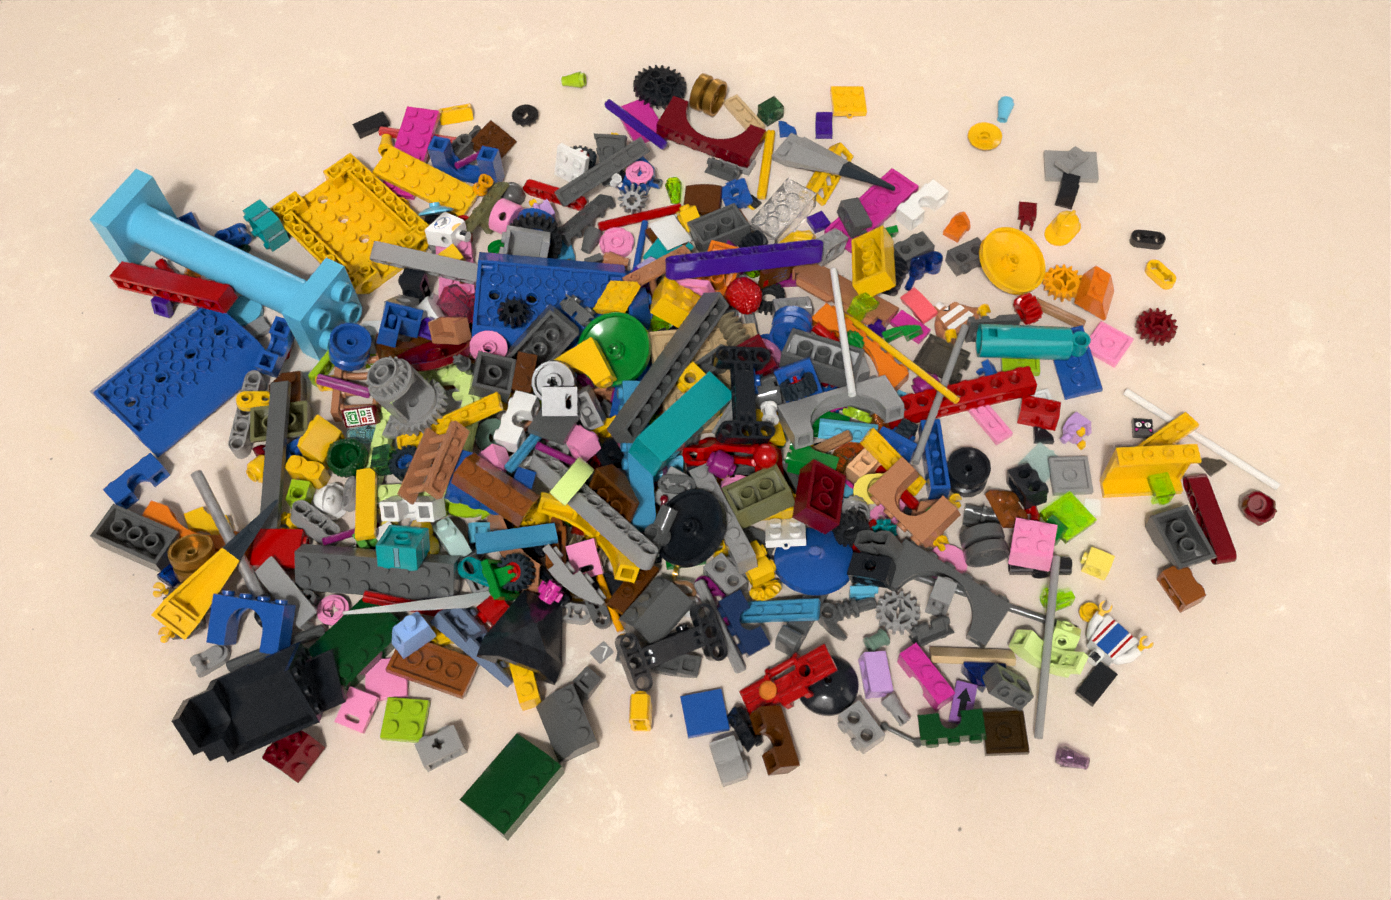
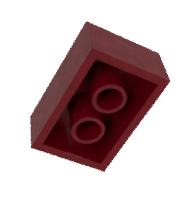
(819, 496)

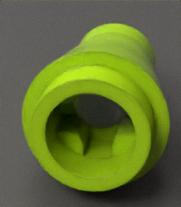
(574, 80)

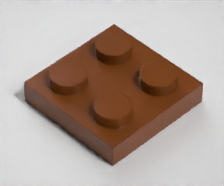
(1006, 507)

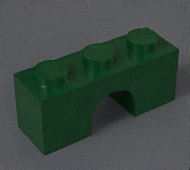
(970, 729)

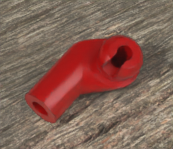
(1035, 516)

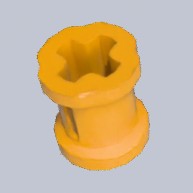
(483, 186)

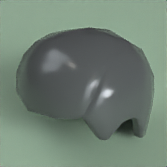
(514, 193)

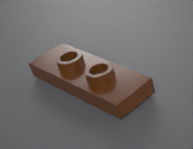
(629, 591)

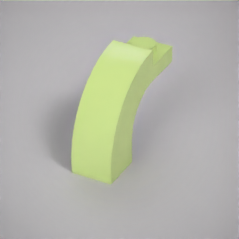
(571, 481)
(1030, 648)

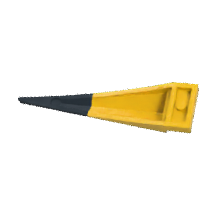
(193, 598)

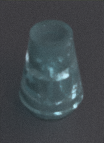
(362, 434)

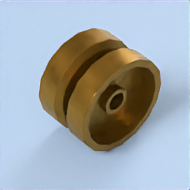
(708, 94)
(190, 554)

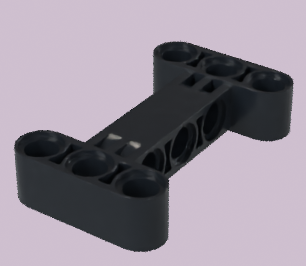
(743, 395)
(671, 647)

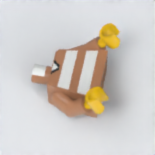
(950, 318)

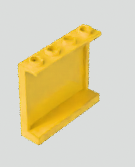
(1130, 467)

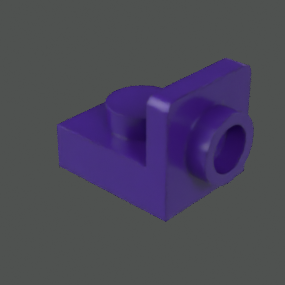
(823, 125)

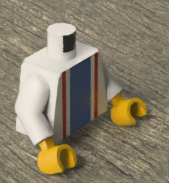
(1110, 641)

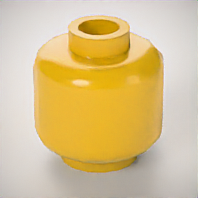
(255, 469)

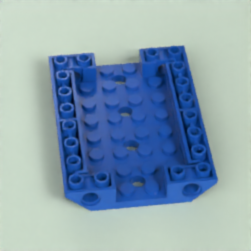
(537, 277)
(191, 387)

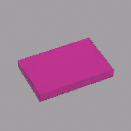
(642, 113)

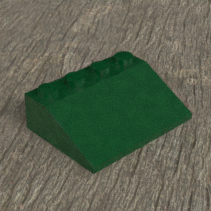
(358, 642)
(512, 786)

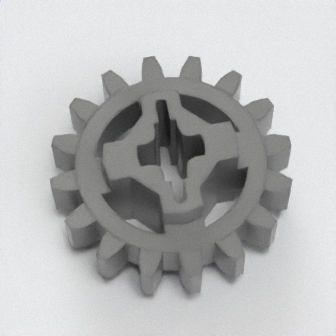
(888, 610)

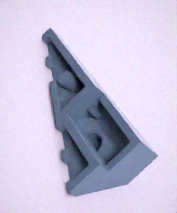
(467, 634)

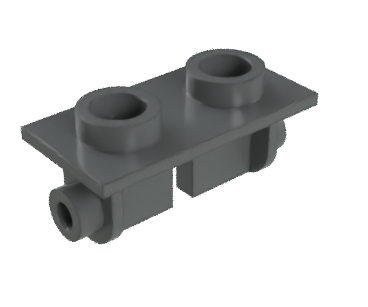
(721, 170)
(573, 305)
(923, 634)

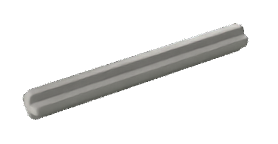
(733, 654)

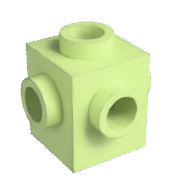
(1065, 636)

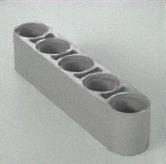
(252, 382)

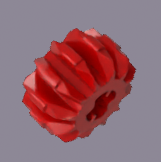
(1028, 308)

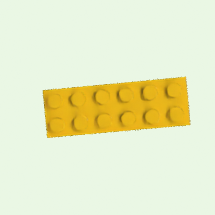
(425, 181)

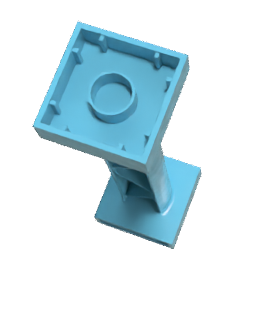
(141, 221)

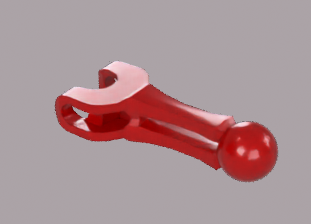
(763, 456)

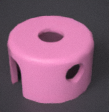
(503, 206)

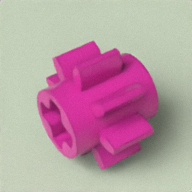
(550, 591)

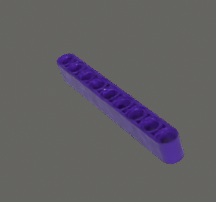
(744, 259)

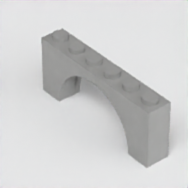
(872, 394)

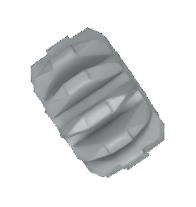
(639, 202)

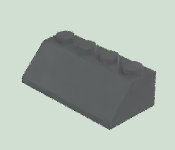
(825, 356)
(135, 537)

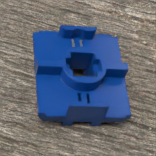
(733, 187)

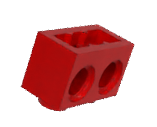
(1039, 412)

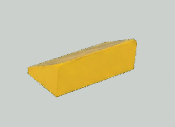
(456, 114)

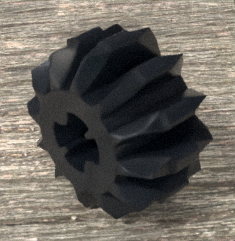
(754, 238)
(513, 312)

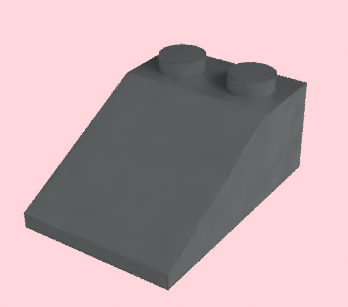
(1180, 537)

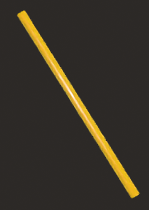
(904, 360)

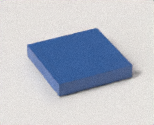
(704, 713)

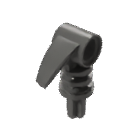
(840, 611)

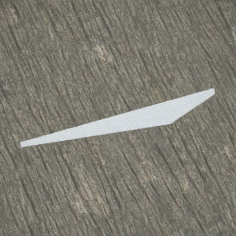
(451, 602)

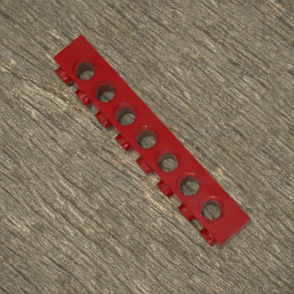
(969, 399)

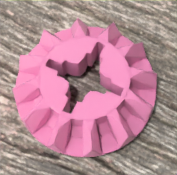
(634, 168)
(327, 604)

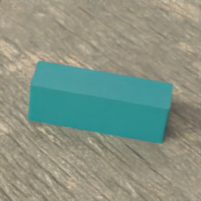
(680, 423)

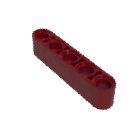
(1209, 517)

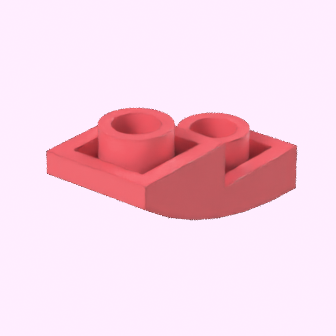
(919, 305)

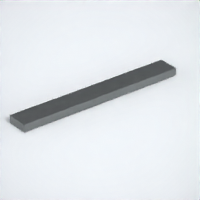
(275, 452)

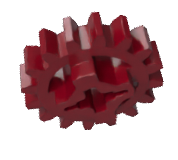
(1154, 326)

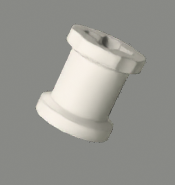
(769, 412)

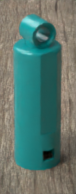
(1030, 342)

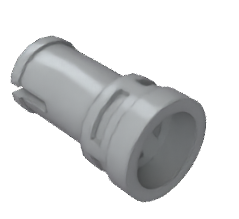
(892, 704)

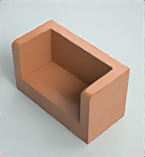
(449, 330)

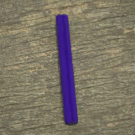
(635, 124)

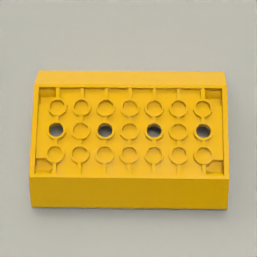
(371, 214)

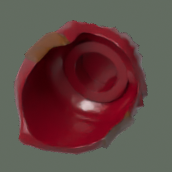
(1258, 507)

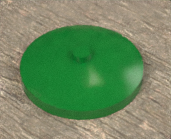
(622, 342)

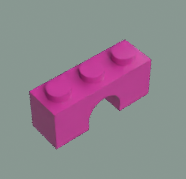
(934, 686)

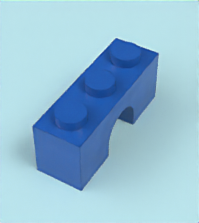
(272, 359)
(146, 470)

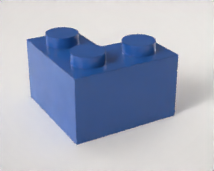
(398, 320)

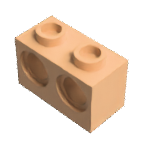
(861, 465)

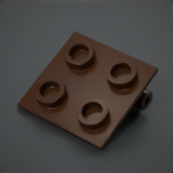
(493, 136)

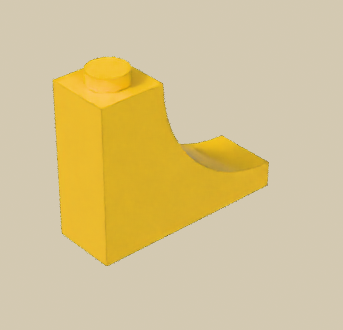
(591, 361)

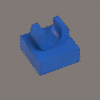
(988, 368)

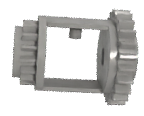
(415, 399)

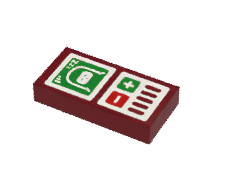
(360, 416)

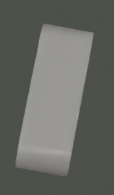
(313, 521)

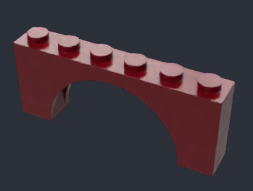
(737, 150)

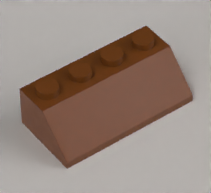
(494, 489)

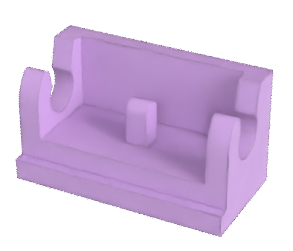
(875, 674)

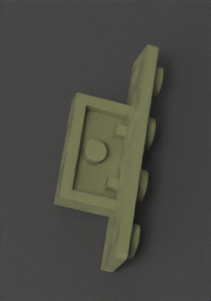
(481, 214)

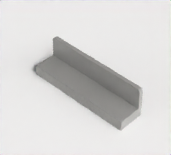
(283, 587)

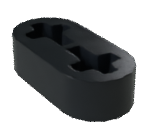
(1147, 239)

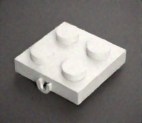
(785, 531)

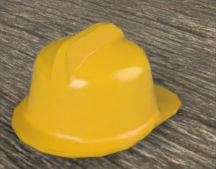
(1063, 228)

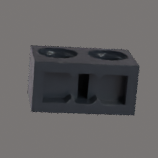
(1027, 486)

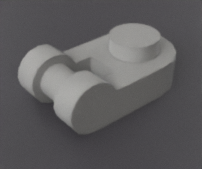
(217, 655)

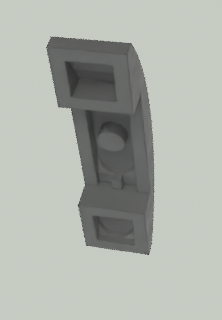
(682, 666)

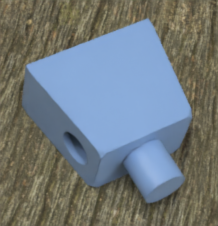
(411, 634)

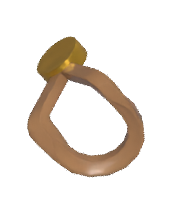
(675, 581)

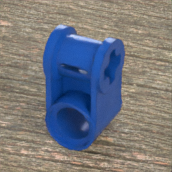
(233, 236)

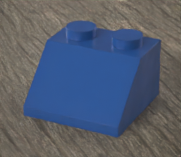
(640, 308)

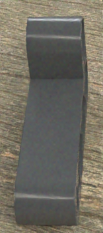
(794, 633)

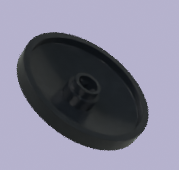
(696, 528)

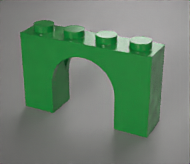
(800, 457)

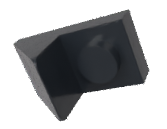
(1067, 190)

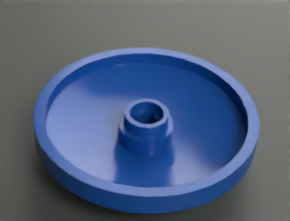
(814, 568)

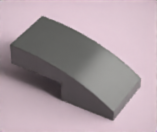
(586, 684)

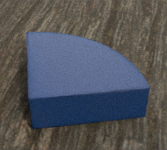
(785, 129)

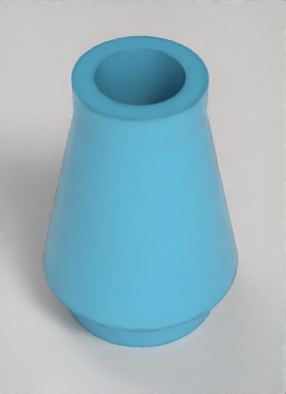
(1005, 107)

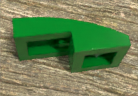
(908, 331)

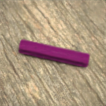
(343, 385)

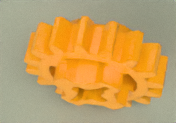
(1062, 282)

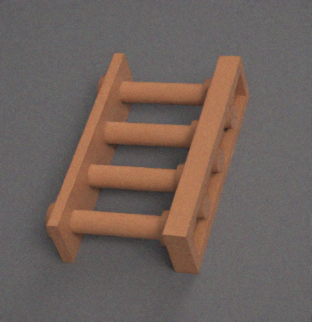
(653, 270)
(338, 396)
(442, 467)

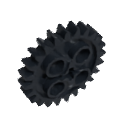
(658, 86)

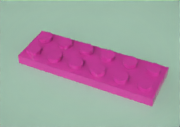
(414, 138)
(880, 202)

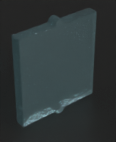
(1038, 460)

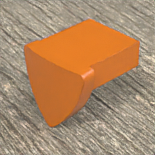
(957, 227)

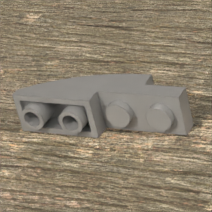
(578, 583)

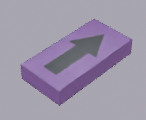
(962, 700)

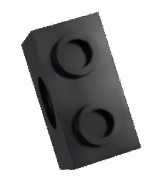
(415, 284)
(879, 577)

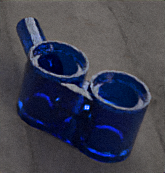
(926, 263)

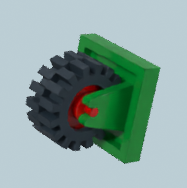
(508, 576)

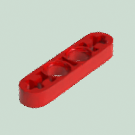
(545, 191)

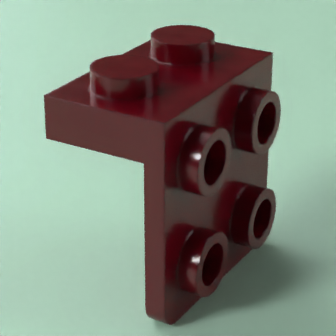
(294, 754)

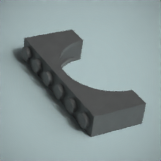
(986, 607)

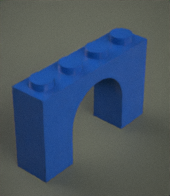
(444, 159)
(456, 495)
(275, 615)

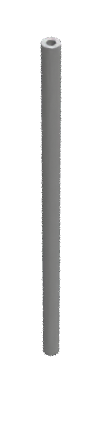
(938, 398)
(1047, 647)

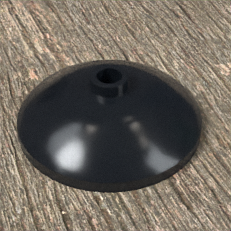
(835, 696)

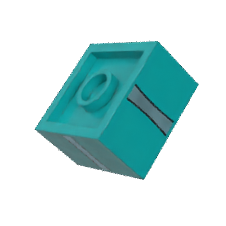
(265, 225)
(402, 547)

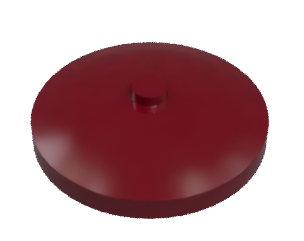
(434, 356)

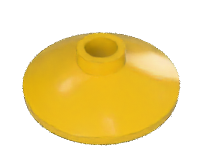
(985, 136)

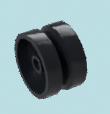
(968, 471)

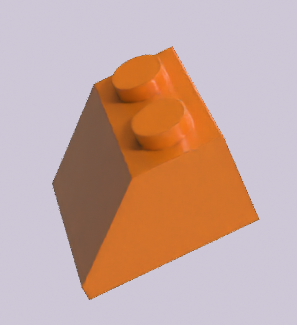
(1095, 292)

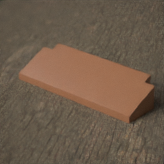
(818, 282)

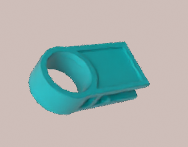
(477, 575)

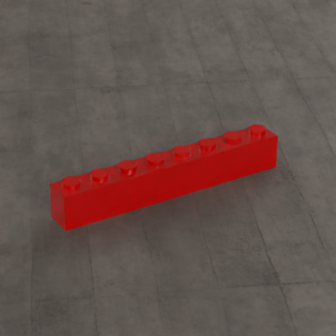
(174, 287)

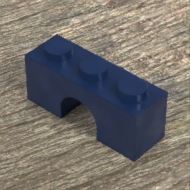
(749, 640)

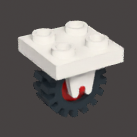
(573, 161)

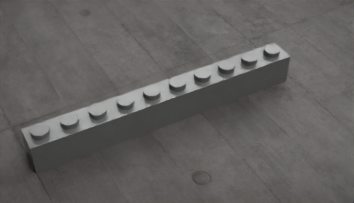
(667, 368)

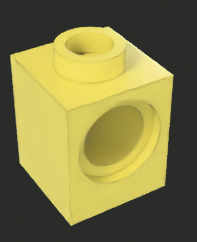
(1097, 563)

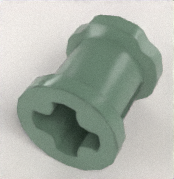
(876, 641)

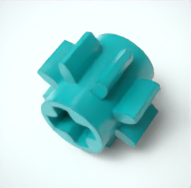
(885, 525)

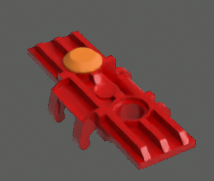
(792, 685)

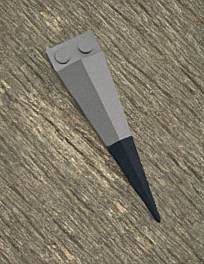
(806, 154)

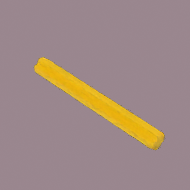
(766, 164)

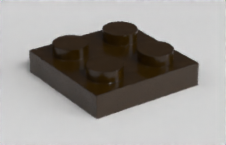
(1005, 733)

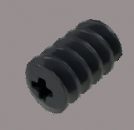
(901, 270)

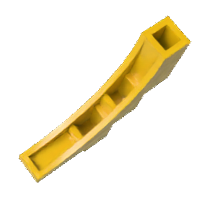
(622, 566)

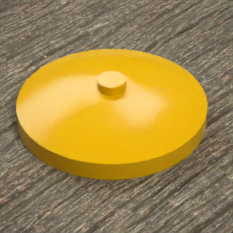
(1012, 260)

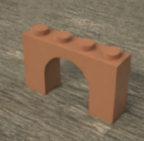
(923, 527)

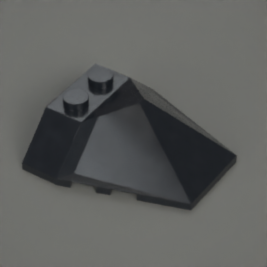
(527, 637)

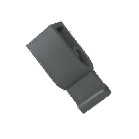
(462, 145)

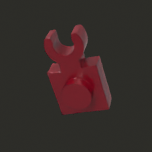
(1027, 214)

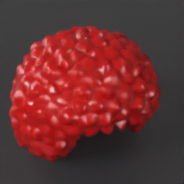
(744, 295)

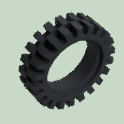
(544, 225)

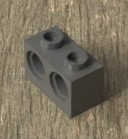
(914, 246)
(964, 257)
(1008, 686)

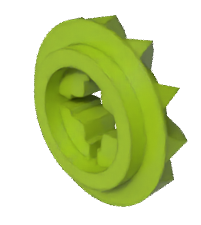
(857, 414)

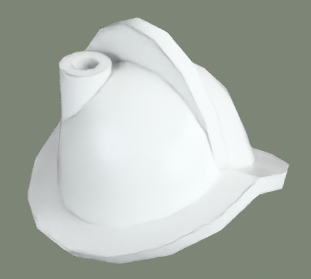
(329, 501)

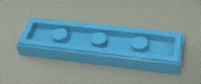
(515, 538)
(782, 611)

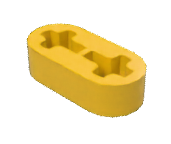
(1160, 274)

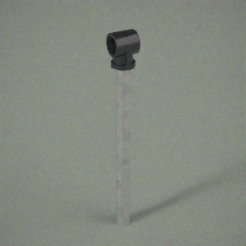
(227, 534)

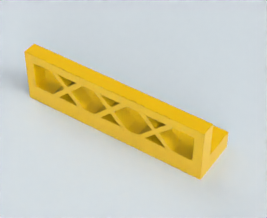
(818, 179)

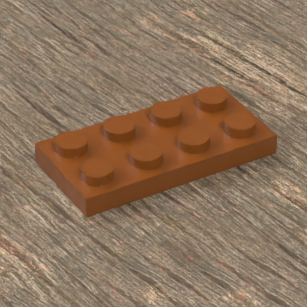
(436, 669)

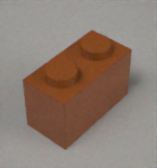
(1181, 587)

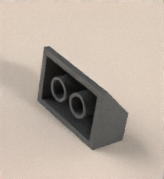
(720, 226)
(656, 611)
(566, 724)

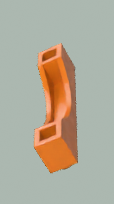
(883, 362)
(164, 515)

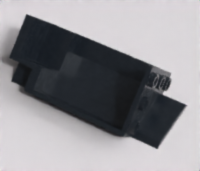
(260, 703)

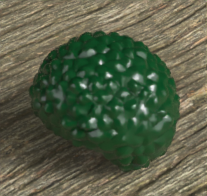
(346, 457)

